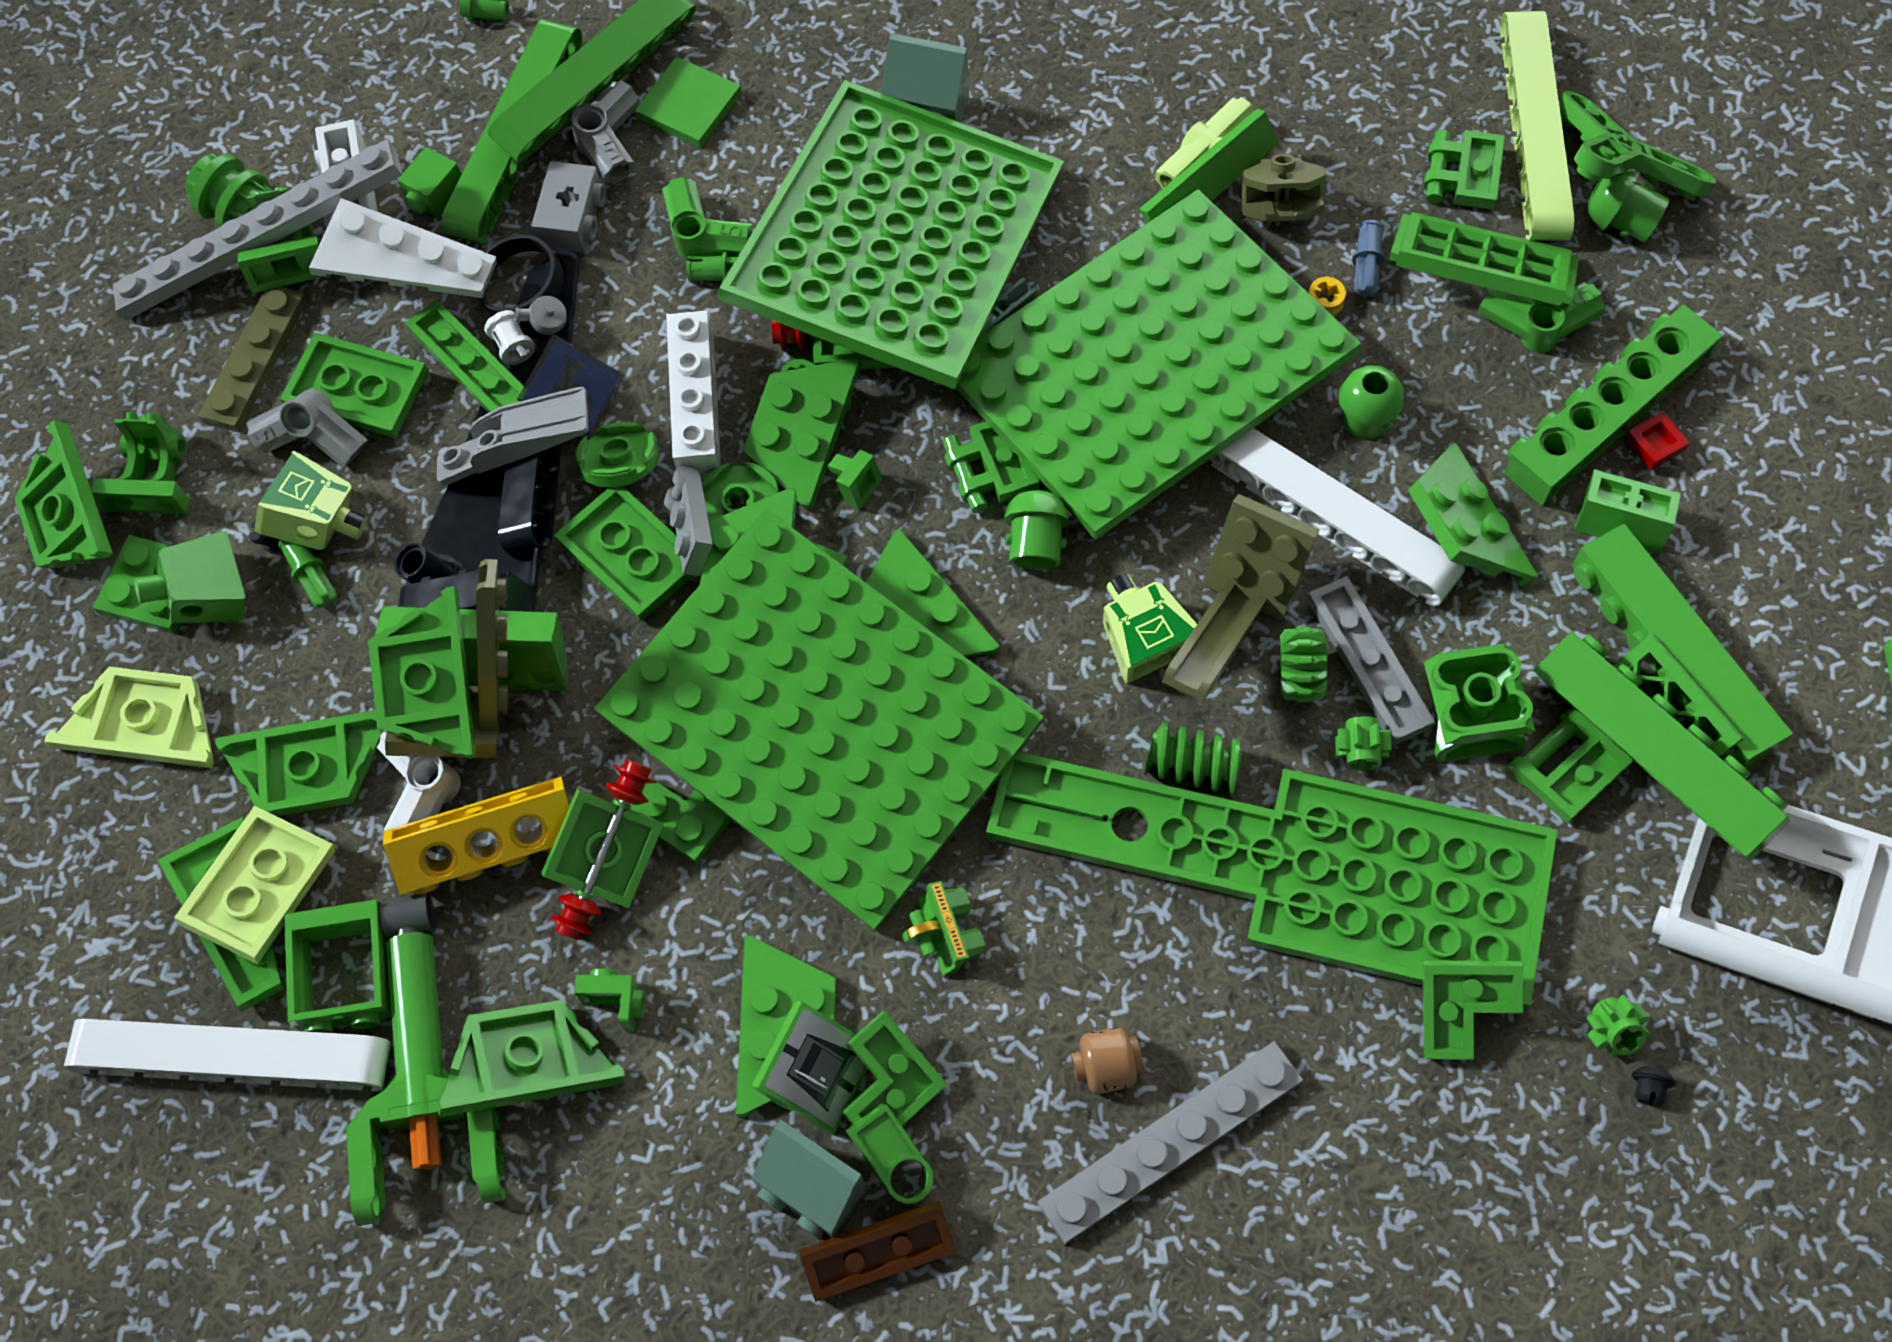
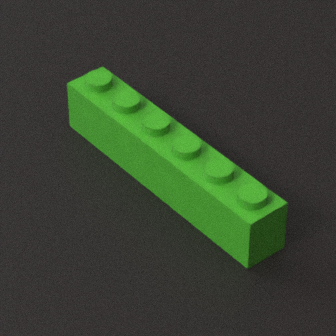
(1646, 602)
(1663, 747)

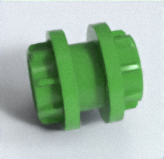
(221, 187)

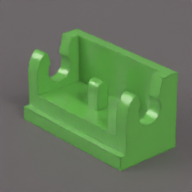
(1642, 507)

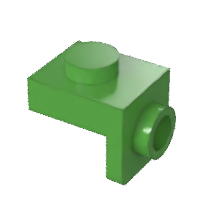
(609, 988)

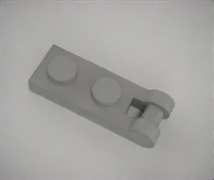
(689, 519)

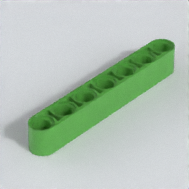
(587, 74)
(490, 170)

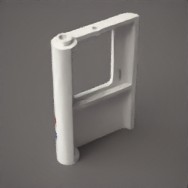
(1858, 950)

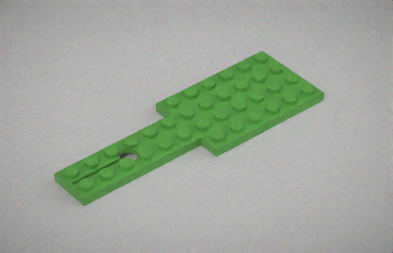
(1331, 869)

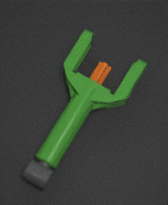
(420, 1077)

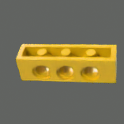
(453, 829)

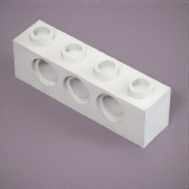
(693, 391)

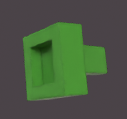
(856, 477)

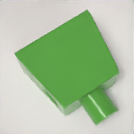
(196, 581)

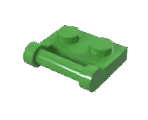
(1580, 776)

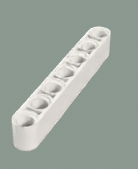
(1340, 515)
(228, 1052)

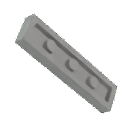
(1370, 660)

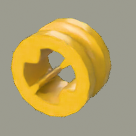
(1331, 287)

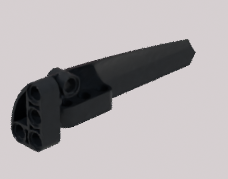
(498, 511)

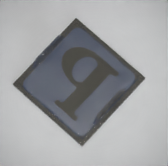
(568, 367)

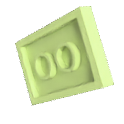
(254, 884)

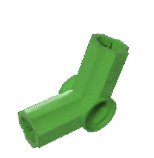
(694, 233)
(1524, 315)

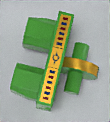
(937, 928)

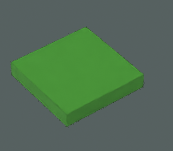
(688, 102)

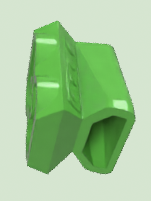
(1478, 702)

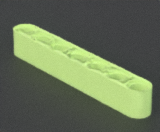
(1538, 124)

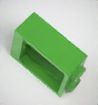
(328, 924)

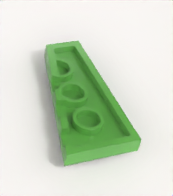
(244, 979)

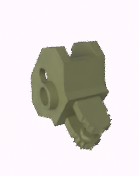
(1283, 189)

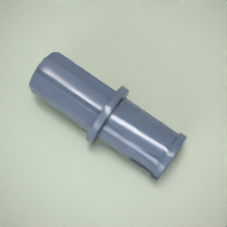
(1368, 258)

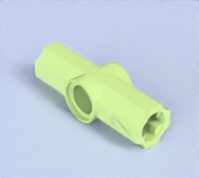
(1202, 138)

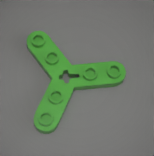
(1612, 151)

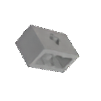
(569, 206)

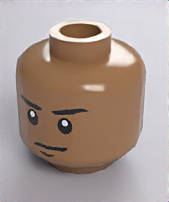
(1108, 1060)

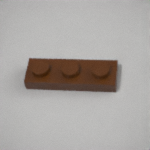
(877, 1251)

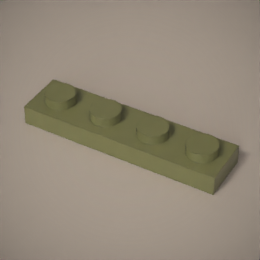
(252, 358)

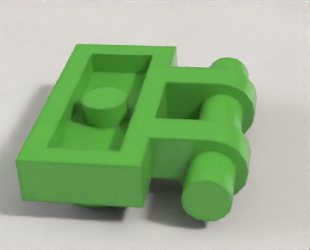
(1478, 169)
(1003, 468)

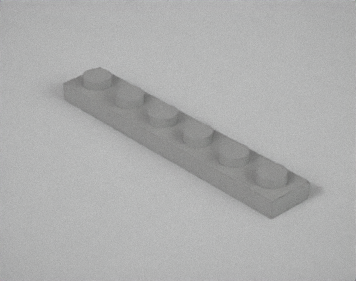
(1169, 1142)

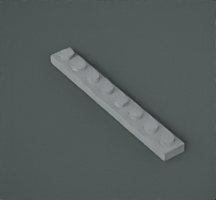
(256, 229)

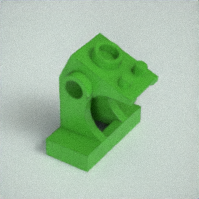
(264, 266)
(140, 443)

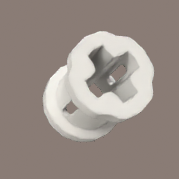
(506, 332)

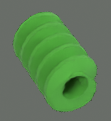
(1194, 757)

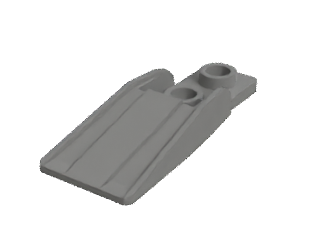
(516, 433)

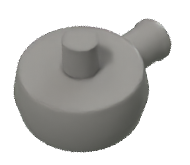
(545, 315)

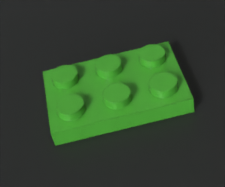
(364, 384)
(625, 551)

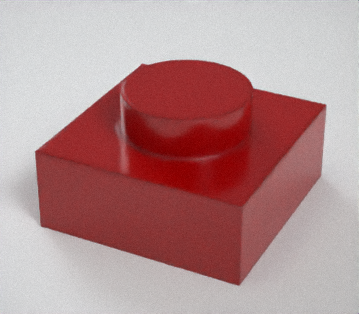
(1656, 441)

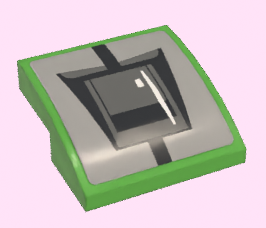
(811, 1068)

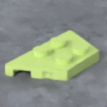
(139, 718)

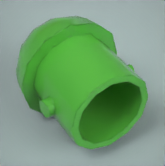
(1626, 206)
(1370, 401)
(1036, 529)

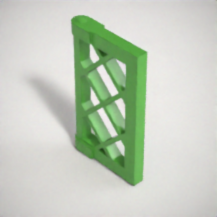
(1675, 673)

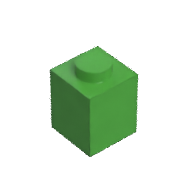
(429, 182)

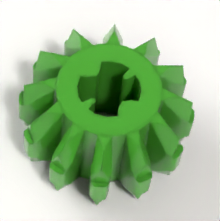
(1303, 664)

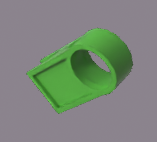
(885, 1145)

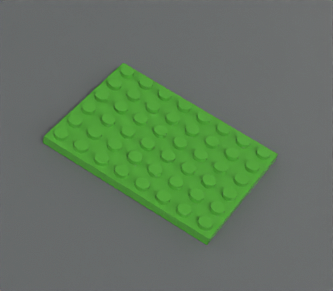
(893, 233)
(1150, 362)
(820, 717)

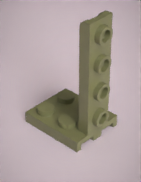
(1254, 572)
(489, 696)

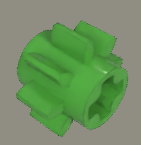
(1363, 743)
(1618, 1026)

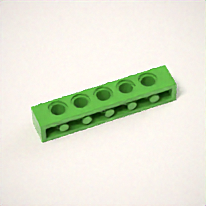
(1689, 345)

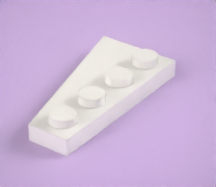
(382, 248)

